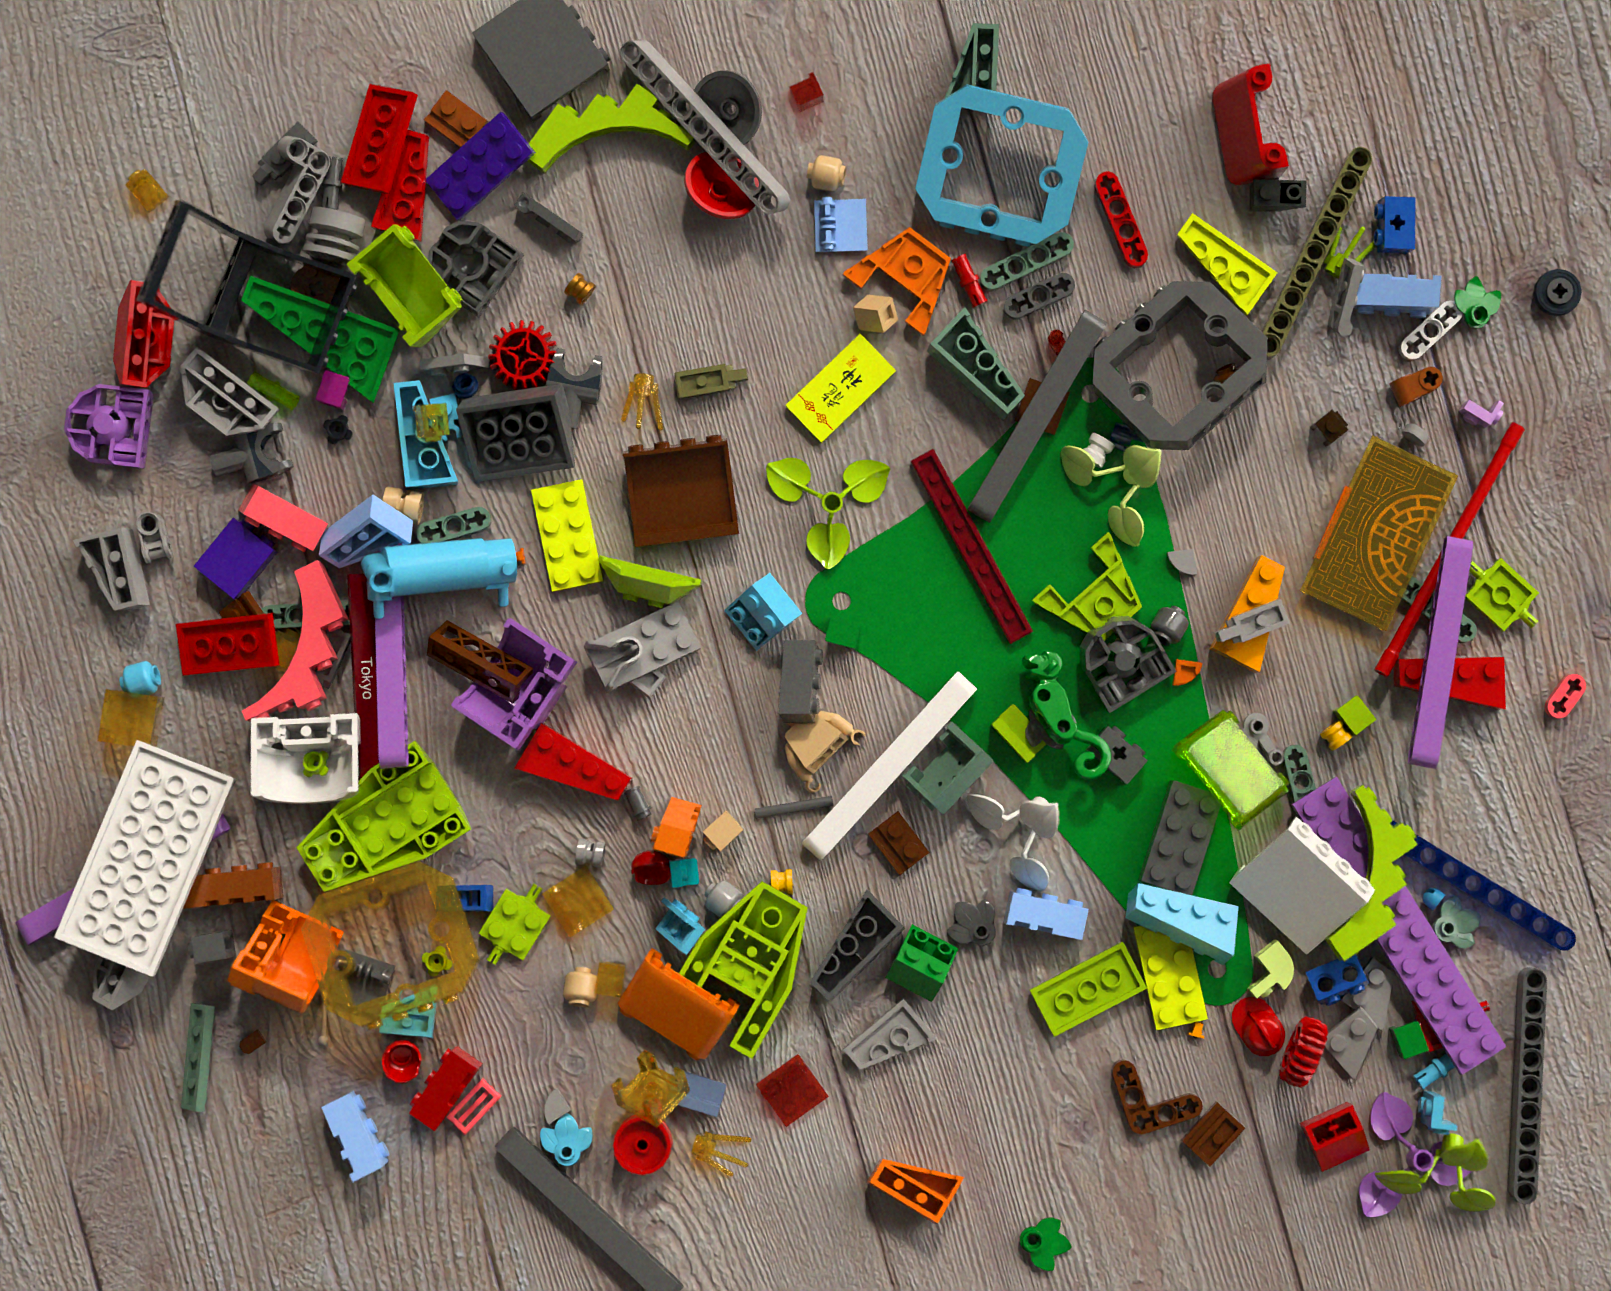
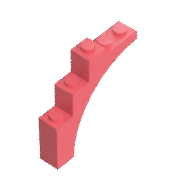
(314, 651)

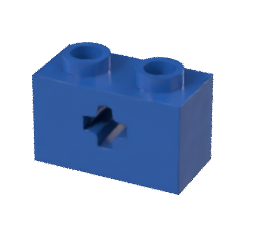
(1402, 213)

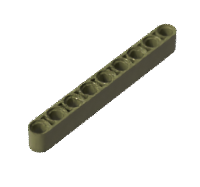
(1320, 243)

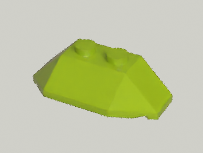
(647, 583)

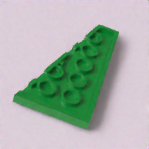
(361, 344)

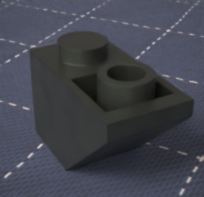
(1277, 195)

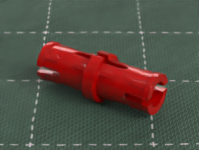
(969, 280)

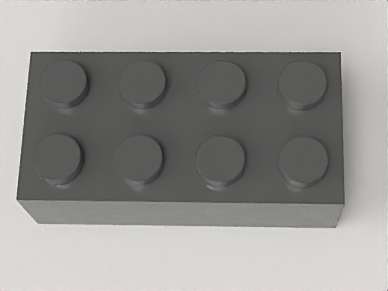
(1180, 838)

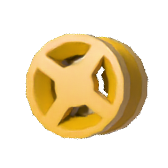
(1336, 735)
(782, 881)

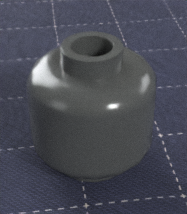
(1169, 625)

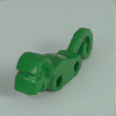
(1057, 712)

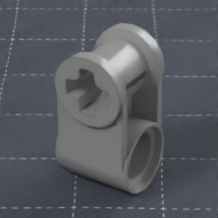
(154, 539)

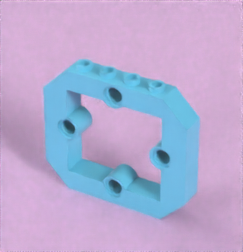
(1067, 165)

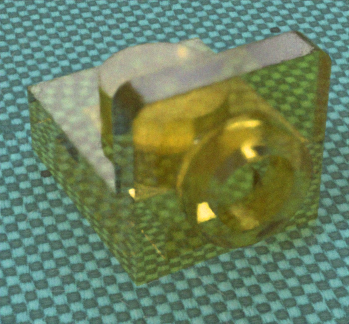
(146, 189)

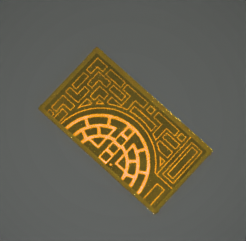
(1379, 533)

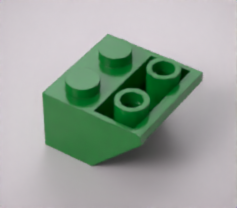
(922, 963)

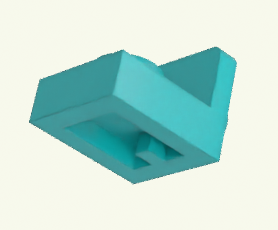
(684, 872)

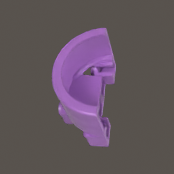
(537, 693)

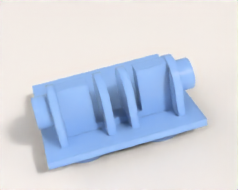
(840, 225)

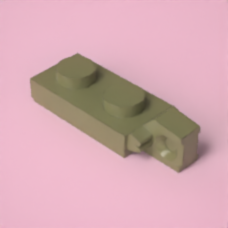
(708, 380)

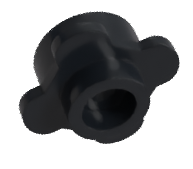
(331, 425)

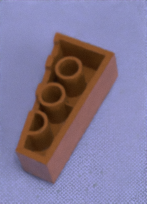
(236, 886)

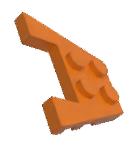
(913, 265)

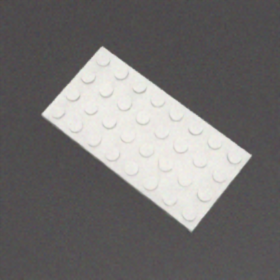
(145, 858)

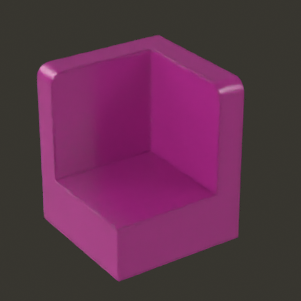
(333, 390)

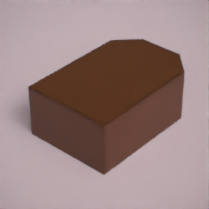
(252, 1042)

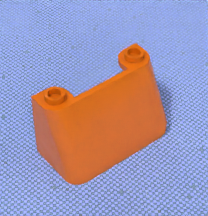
(676, 1007)

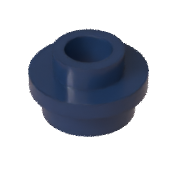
(462, 381)

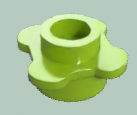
(310, 759)
(429, 960)

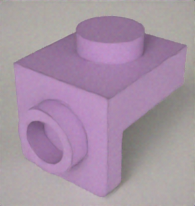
(1475, 414)

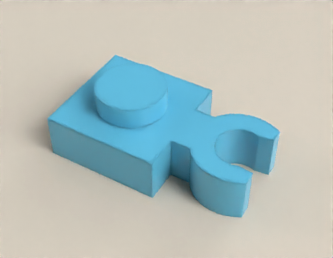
(452, 404)

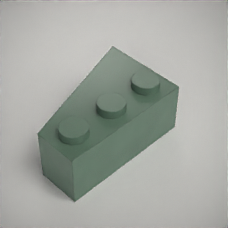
(978, 59)

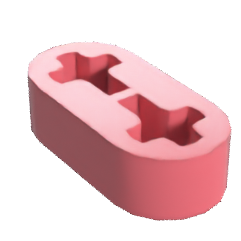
(1570, 699)

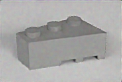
(117, 567)

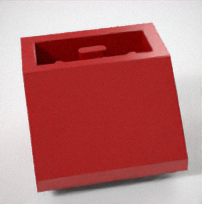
(1335, 1136)

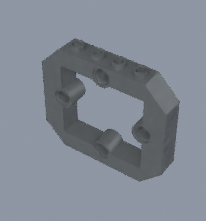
(1166, 304)

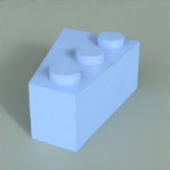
(1398, 295)
(364, 531)
(1046, 914)

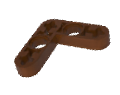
(1142, 1108)

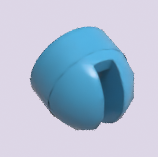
(1432, 898)

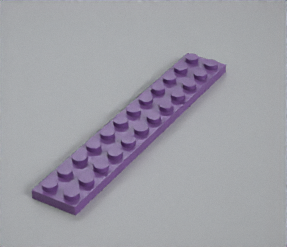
(1412, 943)

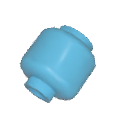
(140, 678)

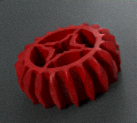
(526, 344)
(1303, 1052)

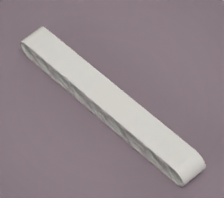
(889, 766)

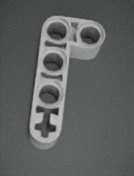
(291, 190)

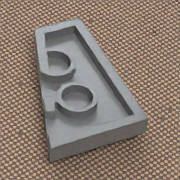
(890, 1035)

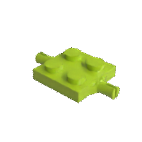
(1501, 595)
(514, 924)

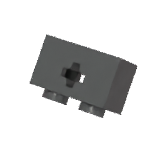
(1133, 755)
(212, 946)

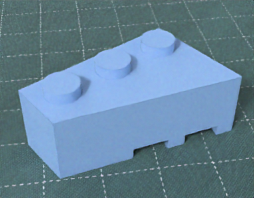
(356, 1135)

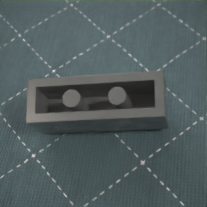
(800, 681)

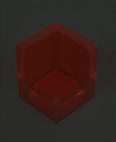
(807, 93)

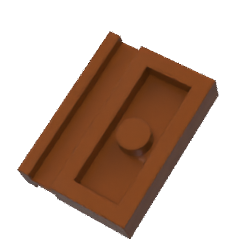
(455, 119)

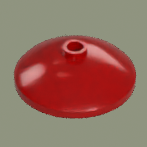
(707, 179)

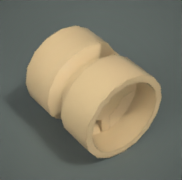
(407, 503)

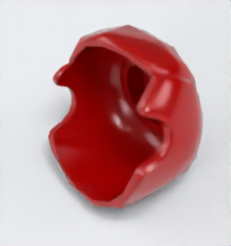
(651, 868)
(401, 1061)

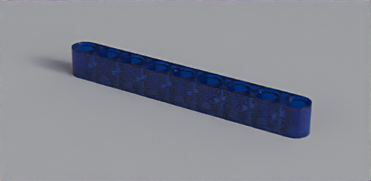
(1482, 890)

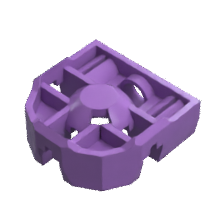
(110, 431)

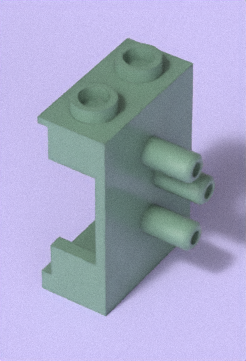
(950, 771)

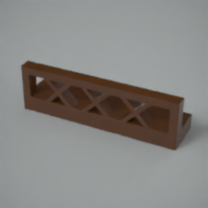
(474, 663)

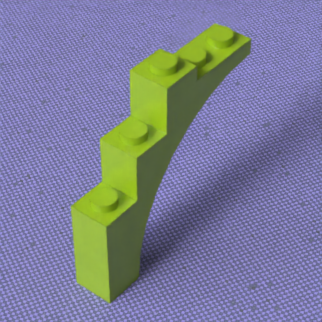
(637, 114)
(1385, 845)

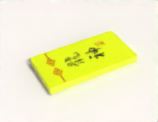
(840, 388)

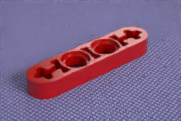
(1124, 218)

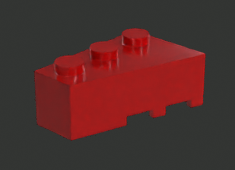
(444, 1087)

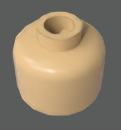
(826, 173)
(580, 987)

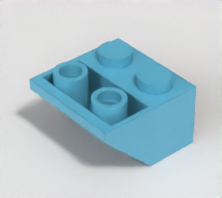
(763, 611)

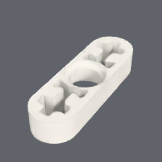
(1421, 348)

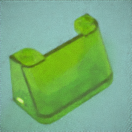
(1232, 768)

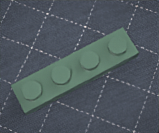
(197, 1057)

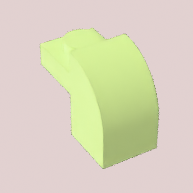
(1278, 967)

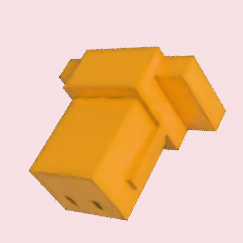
(1196, 1031)

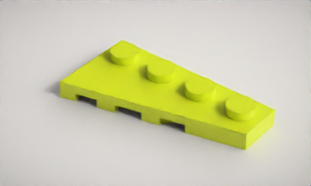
(1231, 266)

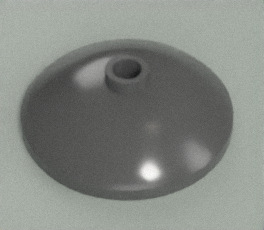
(730, 88)

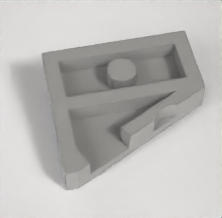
(457, 363)

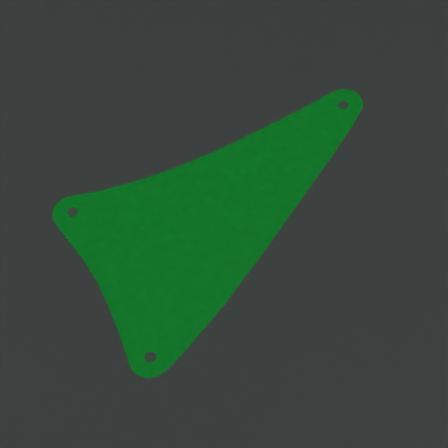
(931, 620)

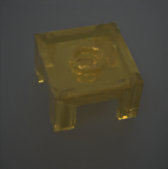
(129, 718)
(652, 1090)

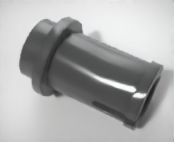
(638, 803)

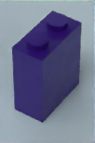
(236, 557)

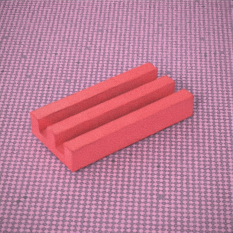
(489, 1090)

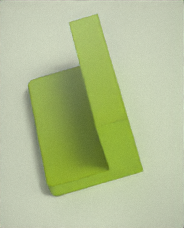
(1011, 728)

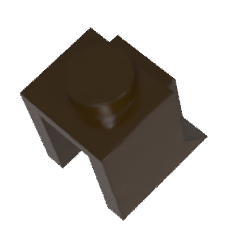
(1331, 426)

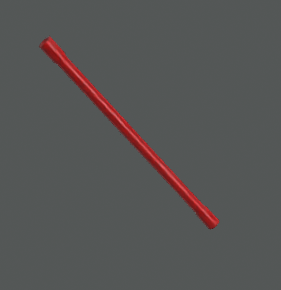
(1506, 446)

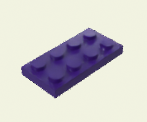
(480, 166)

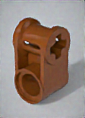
(1412, 386)

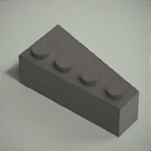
(857, 945)

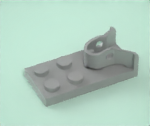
(642, 647)

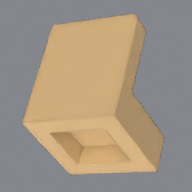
(875, 313)

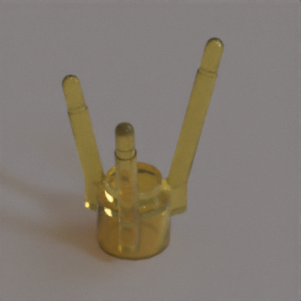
(643, 386)
(705, 1148)

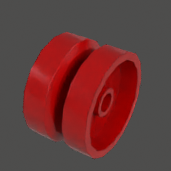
(644, 1159)

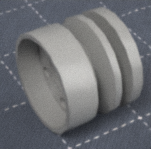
(334, 235)

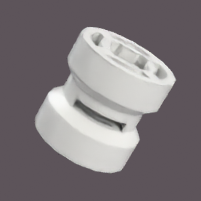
(1098, 448)

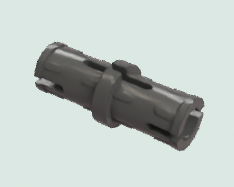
(332, 184)

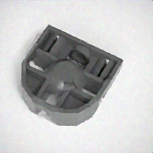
(465, 236)
(1126, 661)

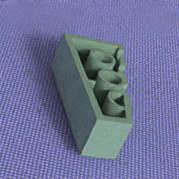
(976, 365)

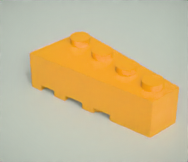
(1259, 588)

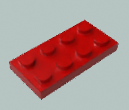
(379, 138)
(227, 644)

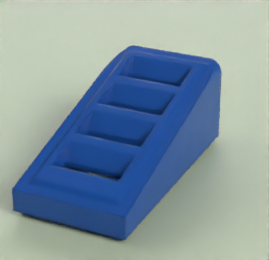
(480, 895)

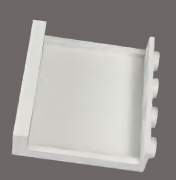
(1302, 886)

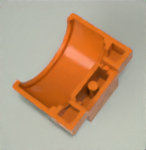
(276, 972)

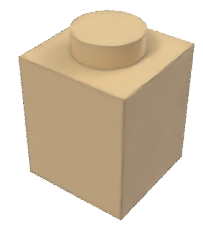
(722, 831)

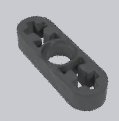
(1053, 281)

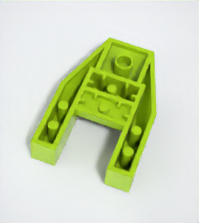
(754, 952)

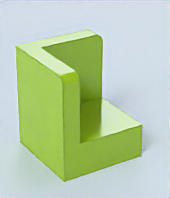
(1354, 715)

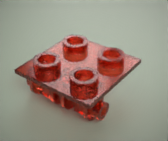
(792, 1090)

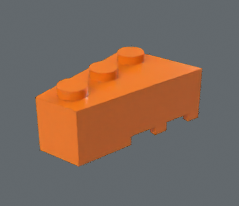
(676, 827)
(916, 1188)

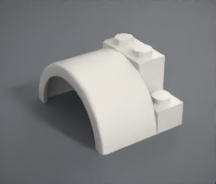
(279, 773)

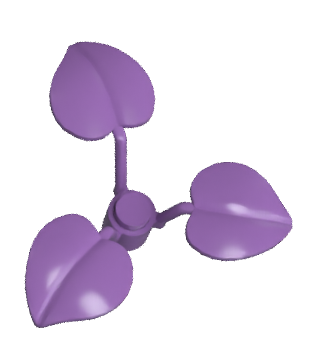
(1388, 1119)

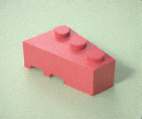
(282, 518)

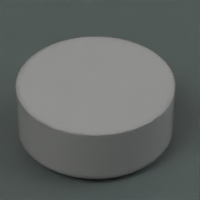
(1415, 435)

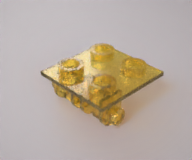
(578, 901)

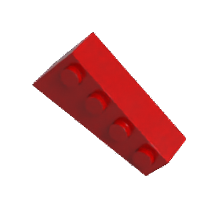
(567, 762)

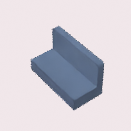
(704, 1094)

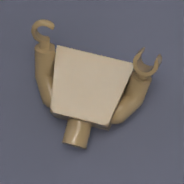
(814, 743)

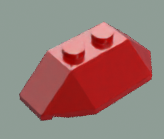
(141, 339)

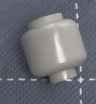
(722, 897)

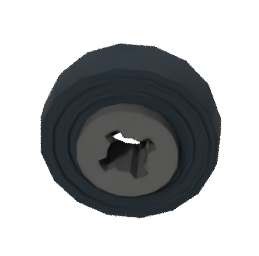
(1548, 295)

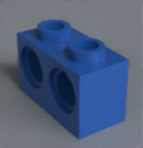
(1335, 972)

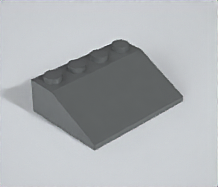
(517, 432)

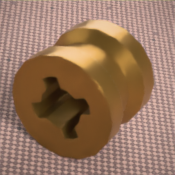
(579, 289)

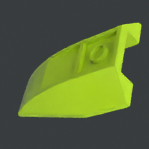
(386, 825)

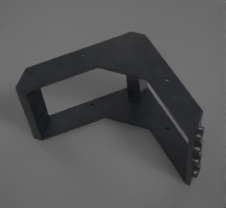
(233, 282)

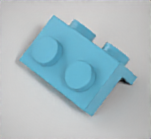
(680, 926)
(1431, 1110)

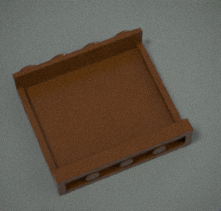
(681, 491)

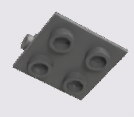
(370, 977)

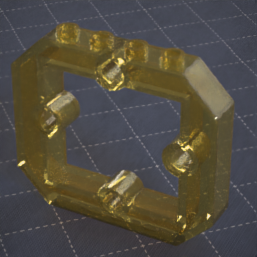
(324, 950)

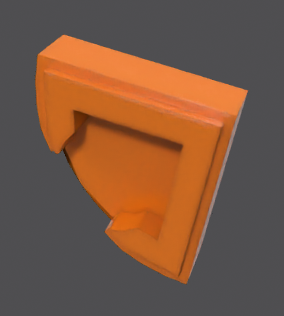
(1185, 671)

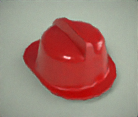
(1258, 1026)

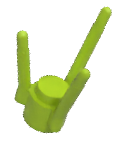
(1334, 263)

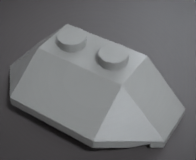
(223, 397)
(116, 983)

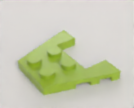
(1105, 598)

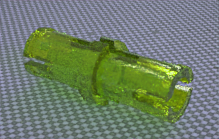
(273, 390)

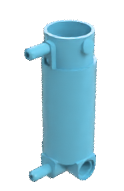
(440, 568)

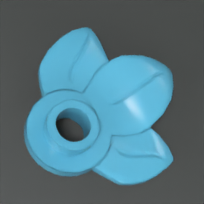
(566, 1136)

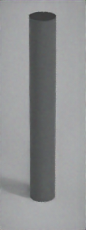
(793, 807)

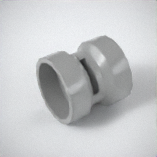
(590, 853)

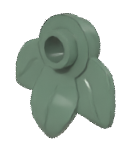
(1460, 923)

